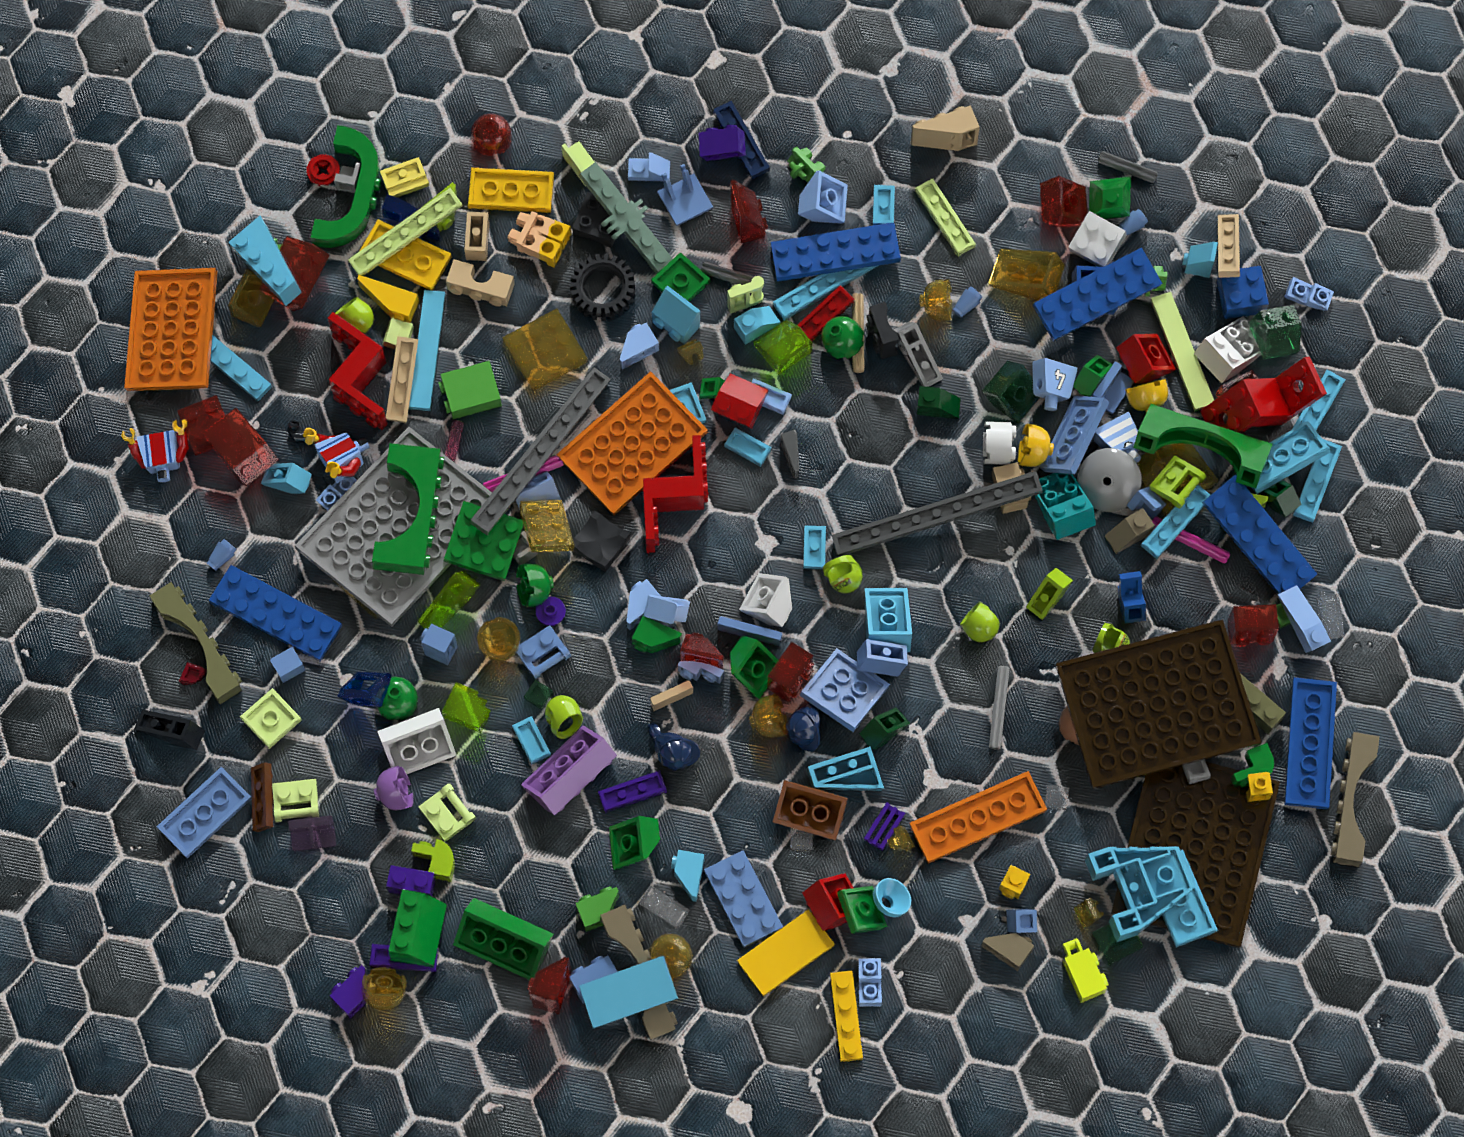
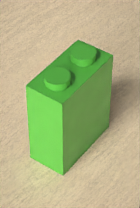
(470, 390)

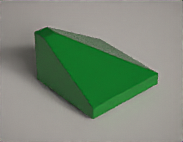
(710, 387)

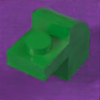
(1259, 761)

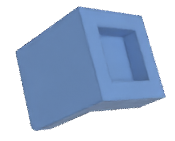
(1148, 500)
(287, 664)
(1021, 920)

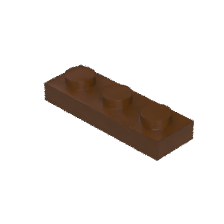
(262, 797)

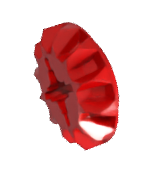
(322, 161)

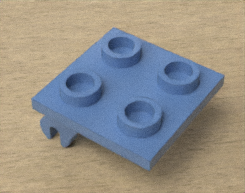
(685, 198)

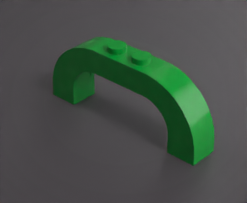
(343, 231)

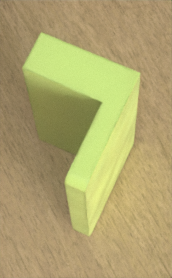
(577, 157)

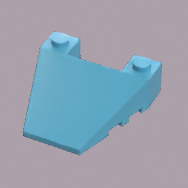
(1148, 881)

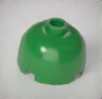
(842, 337)
(534, 584)
(400, 700)

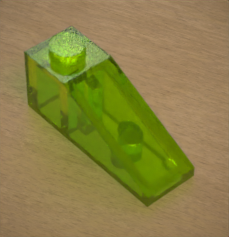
(449, 600)

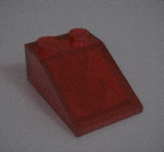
(747, 213)
(240, 447)

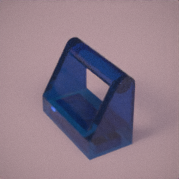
(373, 696)

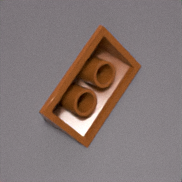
(810, 810)

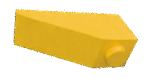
(393, 300)

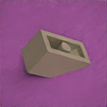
(1130, 531)
(1009, 948)

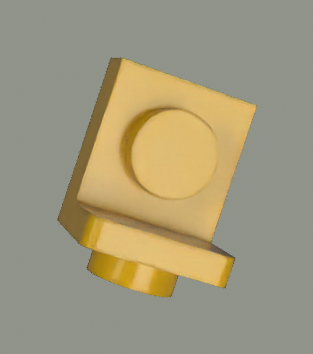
(1259, 787)
(1014, 882)

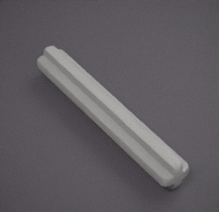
(999, 707)

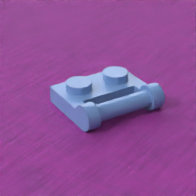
(538, 647)

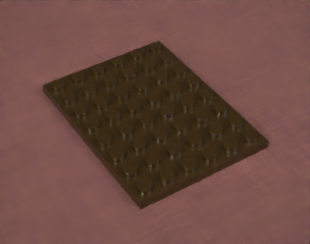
(1158, 704)
(1218, 835)

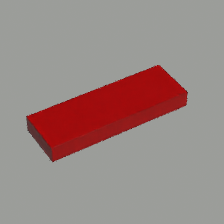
(830, 308)

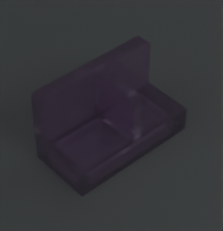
(312, 833)

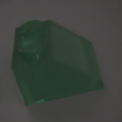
(1277, 331)
(1011, 391)

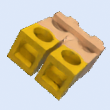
(540, 237)

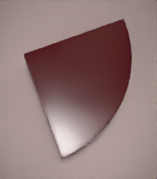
(192, 674)

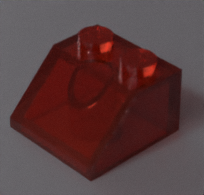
(1063, 202)

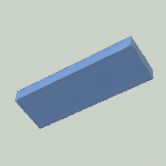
(741, 628)

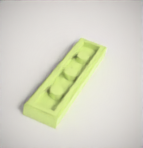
(945, 217)

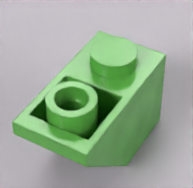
(592, 907)

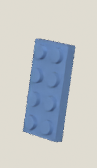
(1075, 434)
(204, 812)
(743, 899)

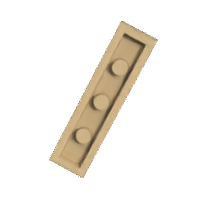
(1228, 246)
(401, 379)

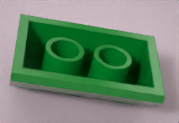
(417, 929)

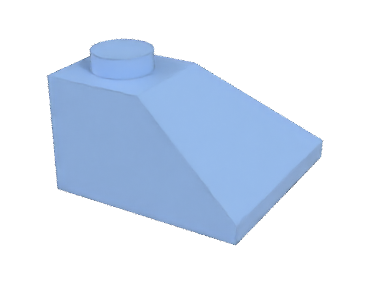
(823, 199)

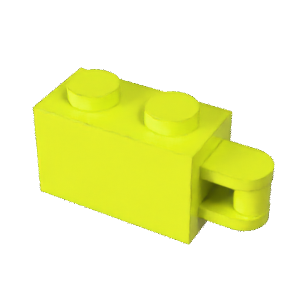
(1084, 971)

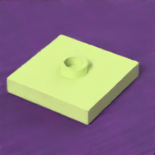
(270, 718)

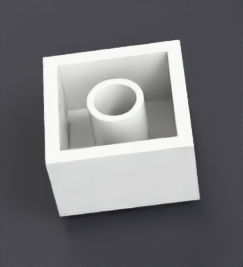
(1097, 240)

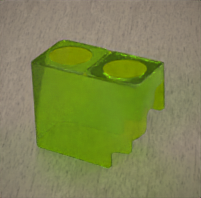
(466, 708)

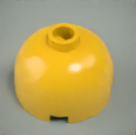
(1146, 394)
(1035, 446)

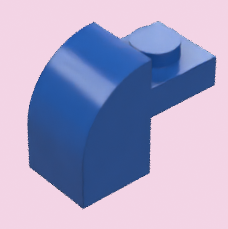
(1131, 597)

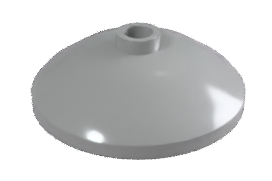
(1121, 470)

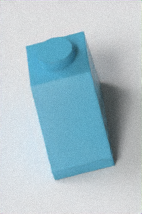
(1200, 259)
(755, 323)
(287, 478)
(688, 871)

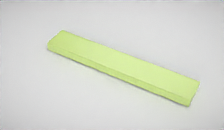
(405, 232)
(1182, 351)

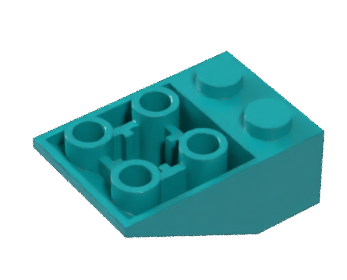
(1065, 505)

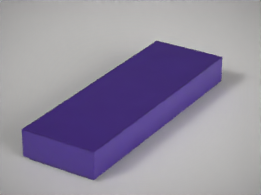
(632, 791)
(380, 958)

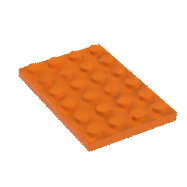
(171, 329)
(631, 442)

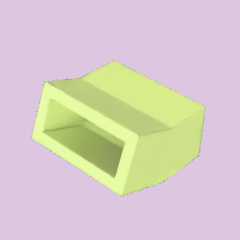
(394, 329)

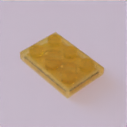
(546, 526)

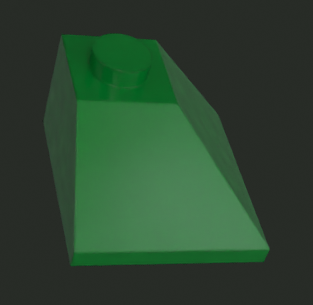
(1110, 197)
(752, 664)
(633, 840)

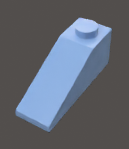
(1303, 619)

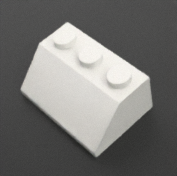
(417, 742)

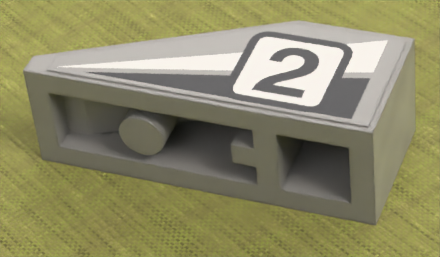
(918, 354)

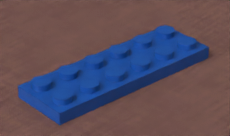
(835, 251)
(1097, 294)
(1258, 537)
(275, 613)
(1310, 743)

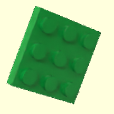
(482, 552)

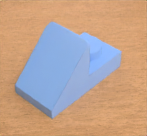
(648, 169)
(666, 609)

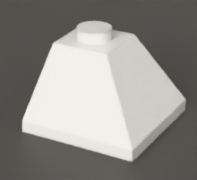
(768, 599)

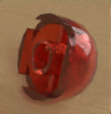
(491, 134)

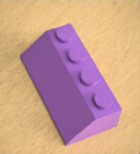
(569, 770)

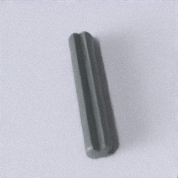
(1127, 167)
(726, 274)

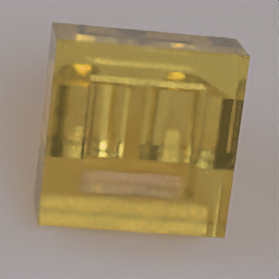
(690, 348)
(901, 839)
(1088, 912)

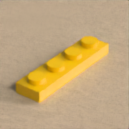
(846, 1016)

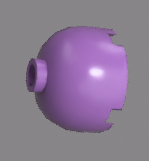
(393, 789)

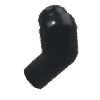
(295, 431)

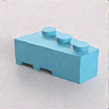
(847, 772)

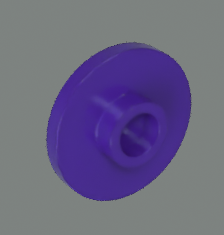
(551, 611)

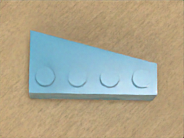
(261, 254)

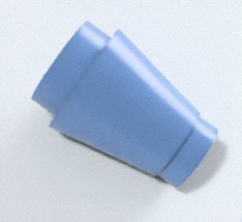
(1134, 222)
(968, 301)
(222, 553)

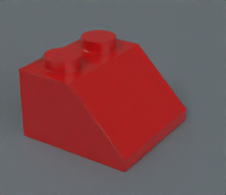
(1145, 357)
(739, 400)
(824, 901)

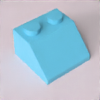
(676, 316)

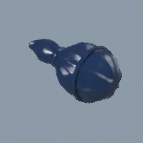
(804, 727)
(673, 749)

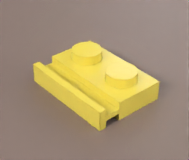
(404, 178)

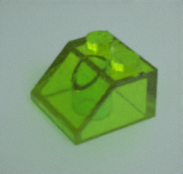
(784, 346)

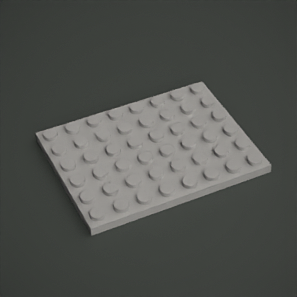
(380, 509)

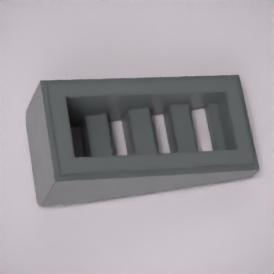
(790, 448)

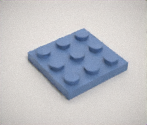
(843, 690)

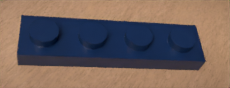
(754, 160)

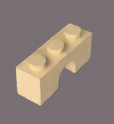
(495, 290)

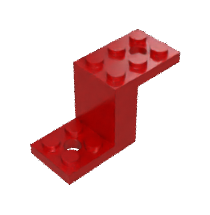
(357, 371)
(1267, 399)
(675, 493)

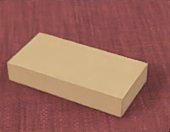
(671, 695)

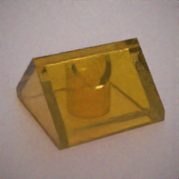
(249, 302)

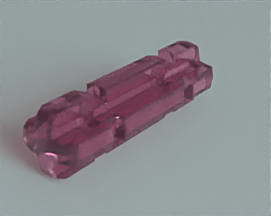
(454, 439)

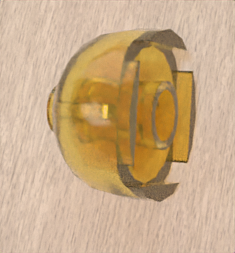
(937, 300)
(499, 639)
(768, 717)
(675, 951)
(383, 988)

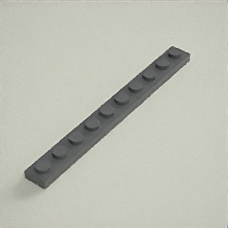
(540, 451)
(937, 513)

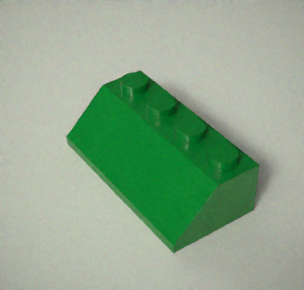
(502, 939)

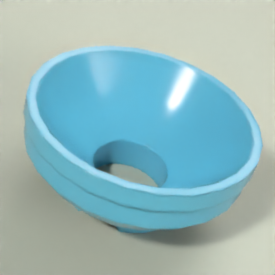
(895, 893)

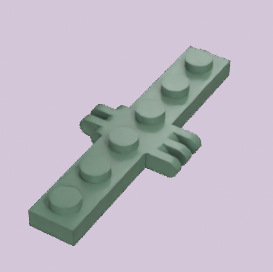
(625, 217)

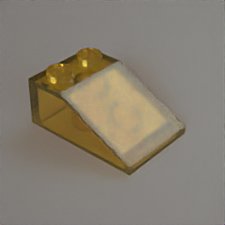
(1027, 272)

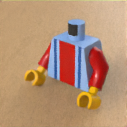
(160, 450)
(337, 453)

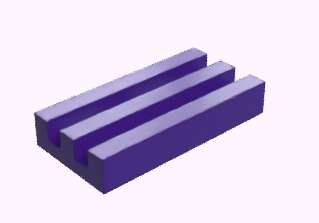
(893, 811)

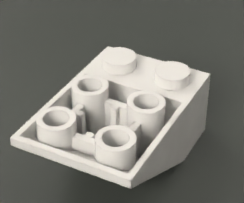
(1229, 350)

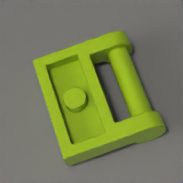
(1172, 477)

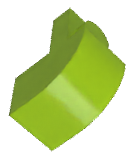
(441, 858)

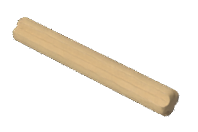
(858, 316)

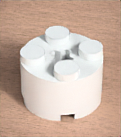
(998, 443)

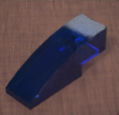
(399, 210)

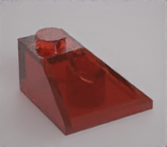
(700, 649)

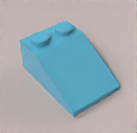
(888, 615)

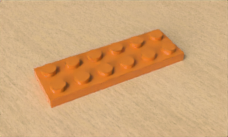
(978, 817)

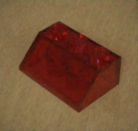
(305, 264)
(550, 985)

